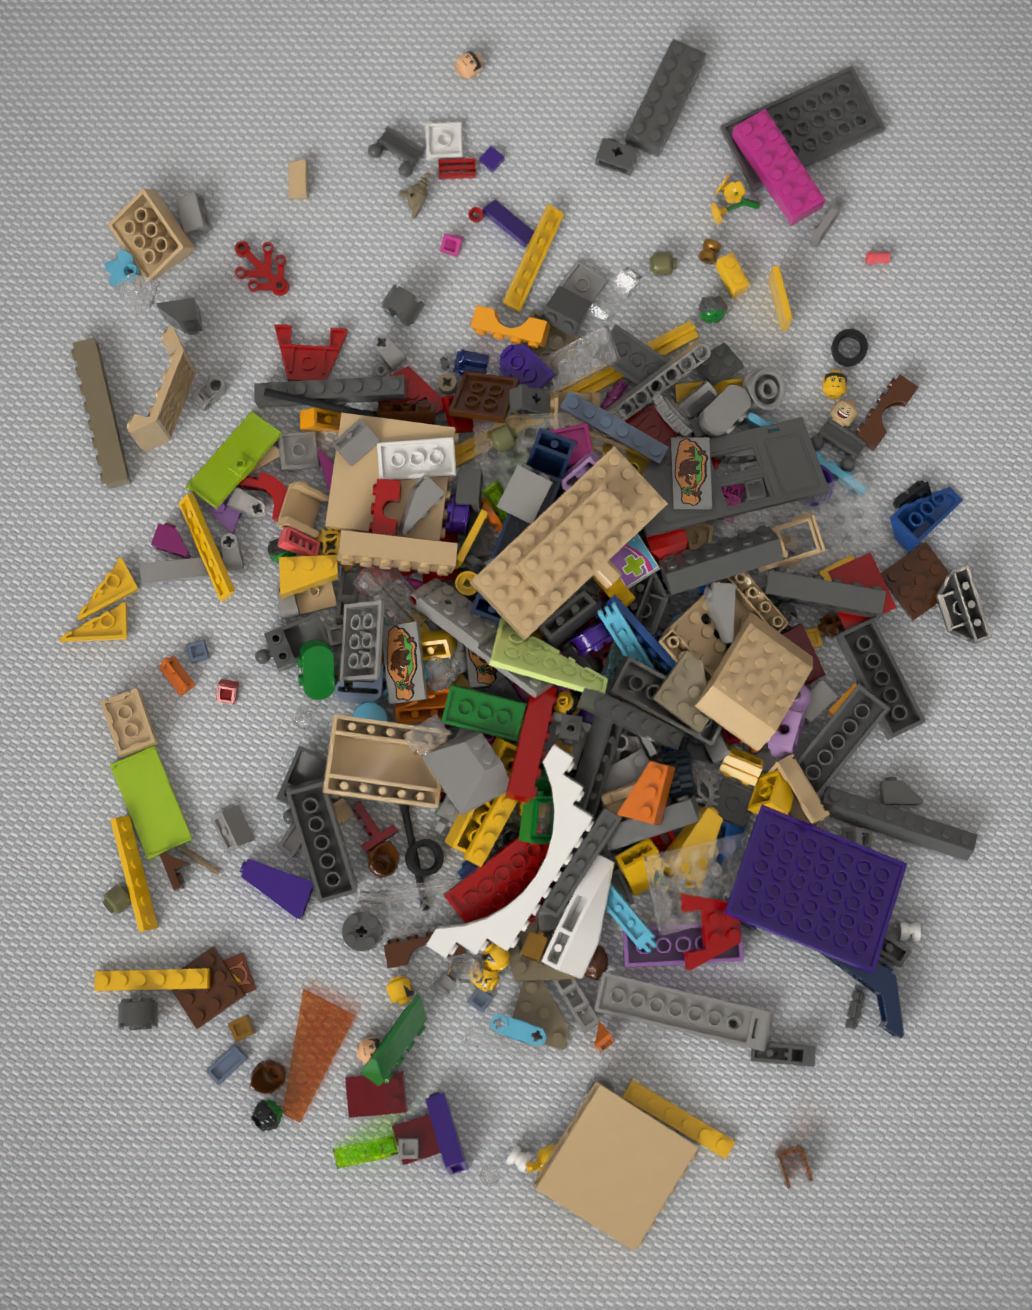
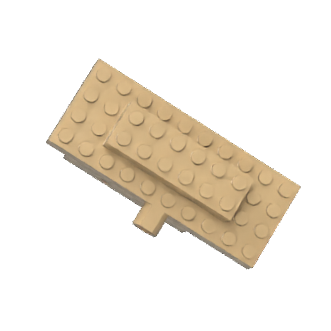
(569, 544)

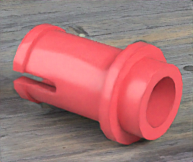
(877, 257)

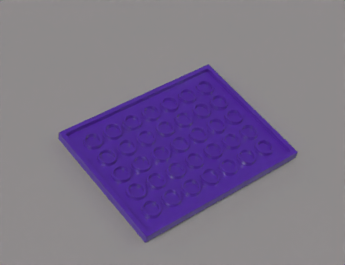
(816, 889)

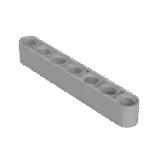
(660, 376)

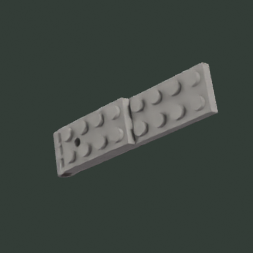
(478, 633)
(683, 1011)

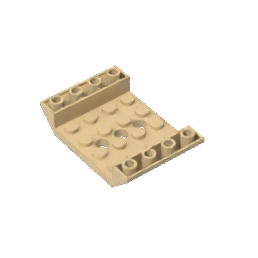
(169, 398)
(698, 638)

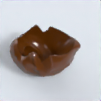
(383, 859)
(598, 964)
(267, 1077)

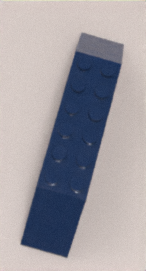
(550, 456)
(881, 983)

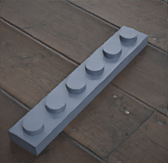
(614, 427)

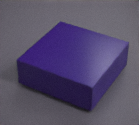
(491, 159)

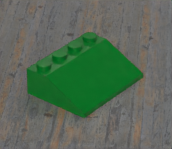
(395, 1043)

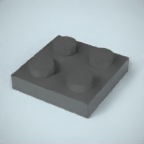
(720, 364)

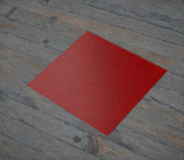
(862, 571)

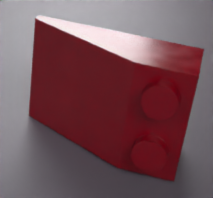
(369, 1099)

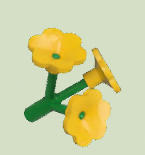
(734, 193)

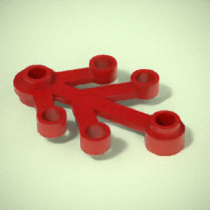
(263, 271)

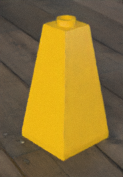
(695, 833)

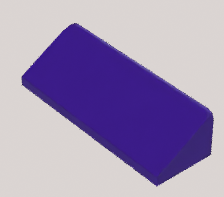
(508, 222)

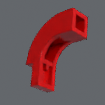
(269, 485)

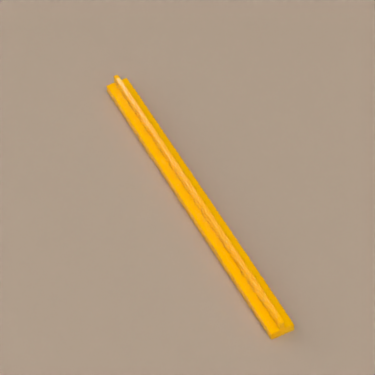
(663, 345)

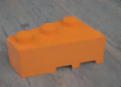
(422, 709)
(649, 794)

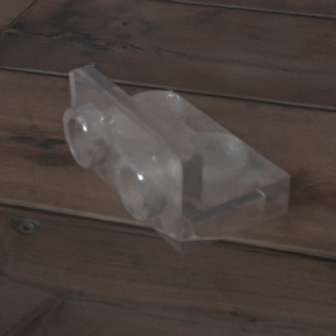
(426, 735)

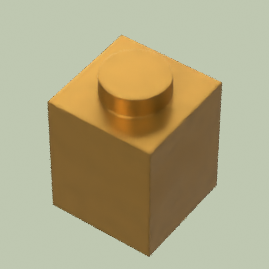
(535, 946)

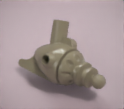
(416, 194)

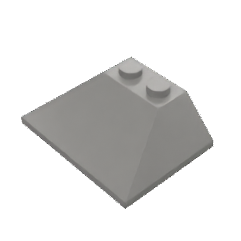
(468, 771)

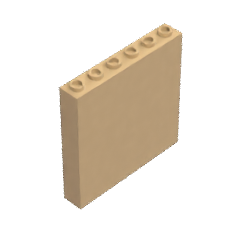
(353, 485)
(615, 1166)

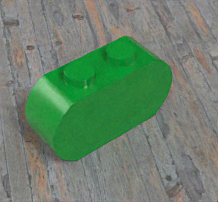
(316, 669)

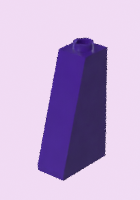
(283, 888)
(446, 1133)

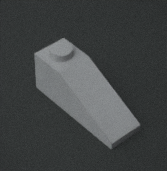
(721, 605)

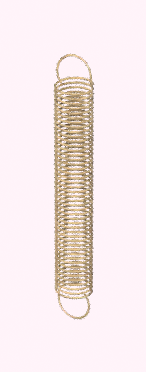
(197, 857)

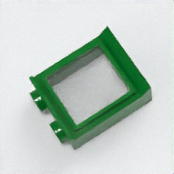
(538, 819)

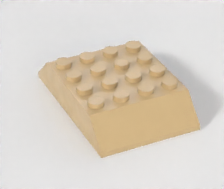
(755, 682)
(377, 764)

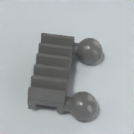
(399, 146)
(842, 440)

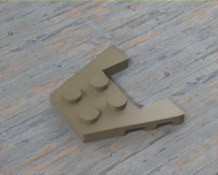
(530, 970)

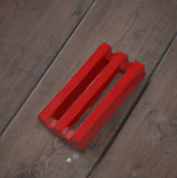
(469, 164)

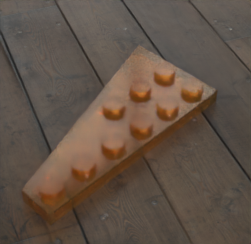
(317, 1040)

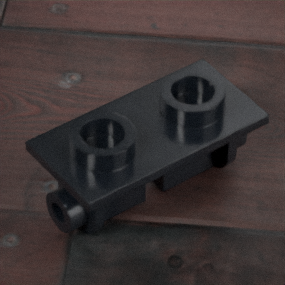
(918, 490)

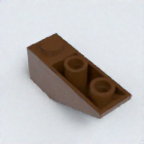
(406, 411)

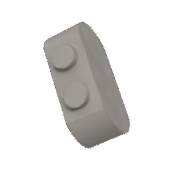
(725, 411)

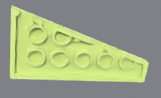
(541, 661)

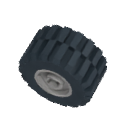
(684, 775)

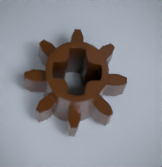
(829, 626)

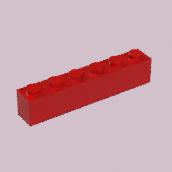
(530, 746)

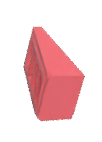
(287, 539)

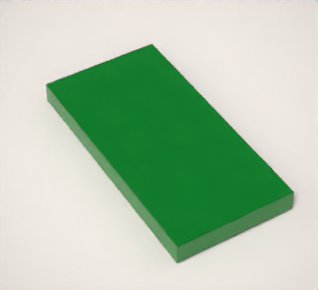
(484, 712)

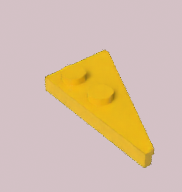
(115, 587)
(108, 626)

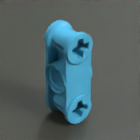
(518, 1030)

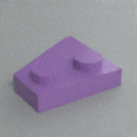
(226, 515)

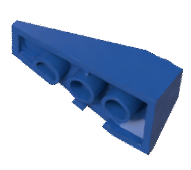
(917, 519)

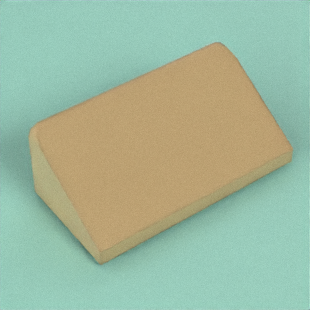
(298, 179)

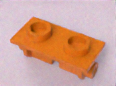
(176, 675)

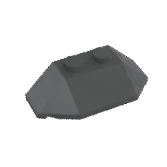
(649, 602)
(962, 606)

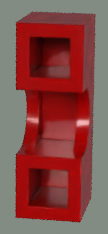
(385, 492)

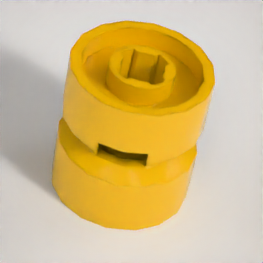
(463, 585)

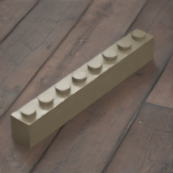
(101, 413)

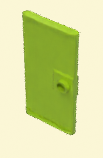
(234, 460)
(151, 802)

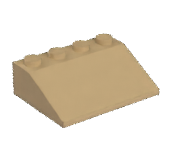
(151, 234)

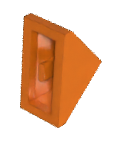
(603, 1038)

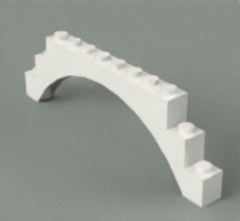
(507, 922)

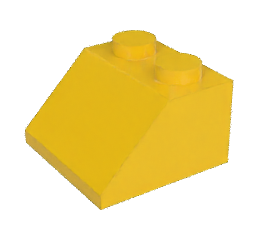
(772, 792)

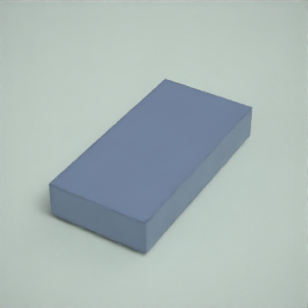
(226, 1064)

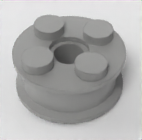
(773, 391)

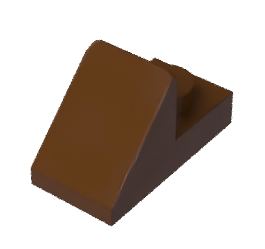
(171, 866)

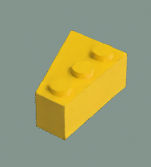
(305, 573)

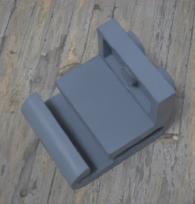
(363, 687)

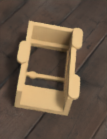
(787, 562)
(806, 802)

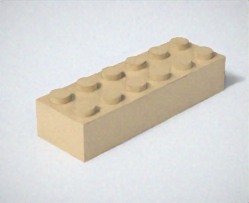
(397, 552)

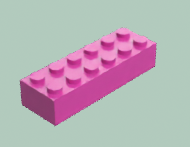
(778, 167)

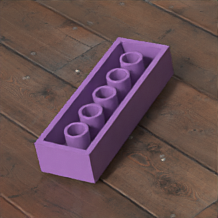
(672, 947)

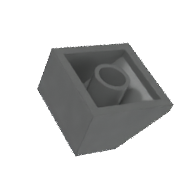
(182, 314)

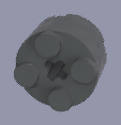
(402, 304)
(354, 939)
(138, 1015)

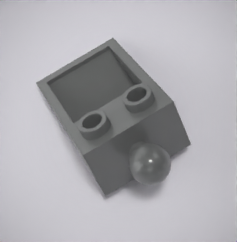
(291, 639)
(305, 767)

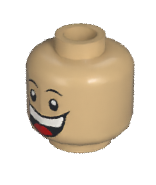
(844, 412)

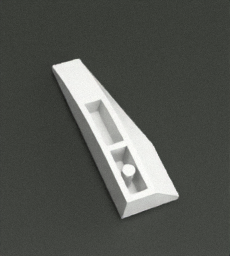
(582, 922)

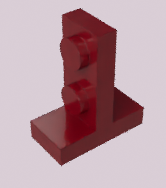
(371, 828)

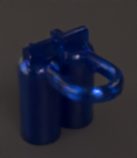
(470, 362)

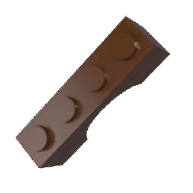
(899, 394)
(399, 953)

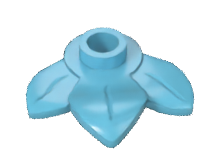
(121, 267)

